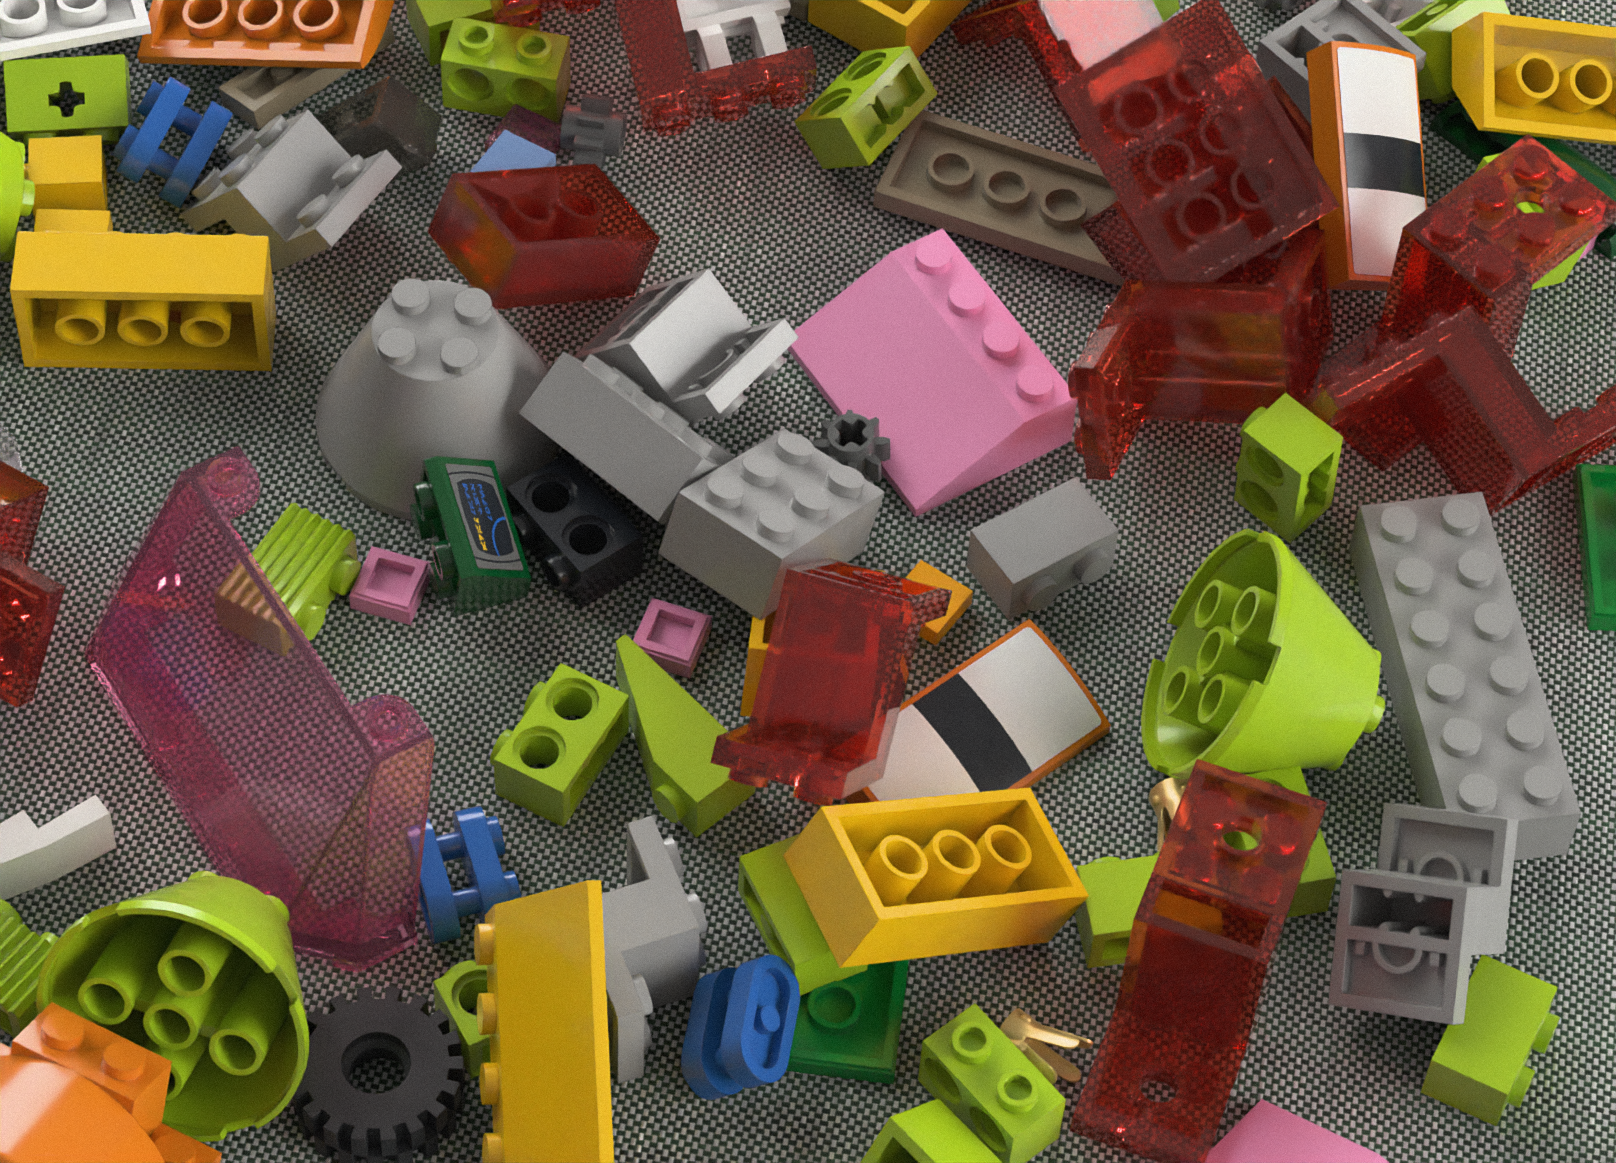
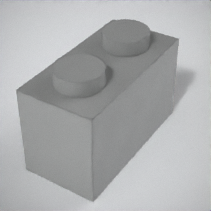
(1042, 548)

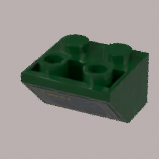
(470, 534)

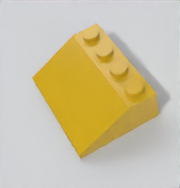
(546, 1028)

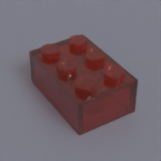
(543, 235)

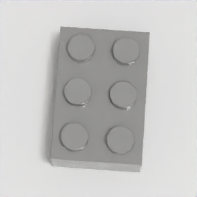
(621, 433)
(769, 514)

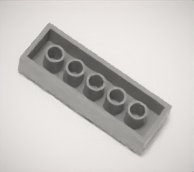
(1462, 667)

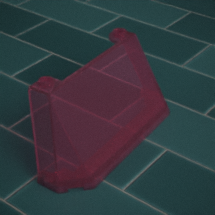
(256, 732)

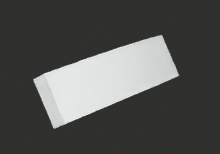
(46, 853)

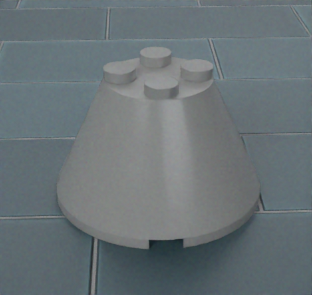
(426, 381)

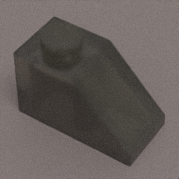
(385, 119)

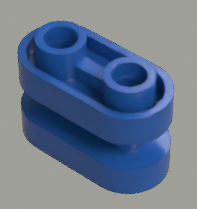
(140, 150)
(478, 845)
(740, 1027)

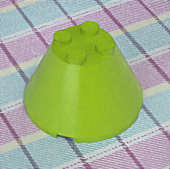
(1258, 669)
(202, 981)

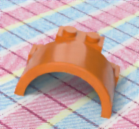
(86, 1098)

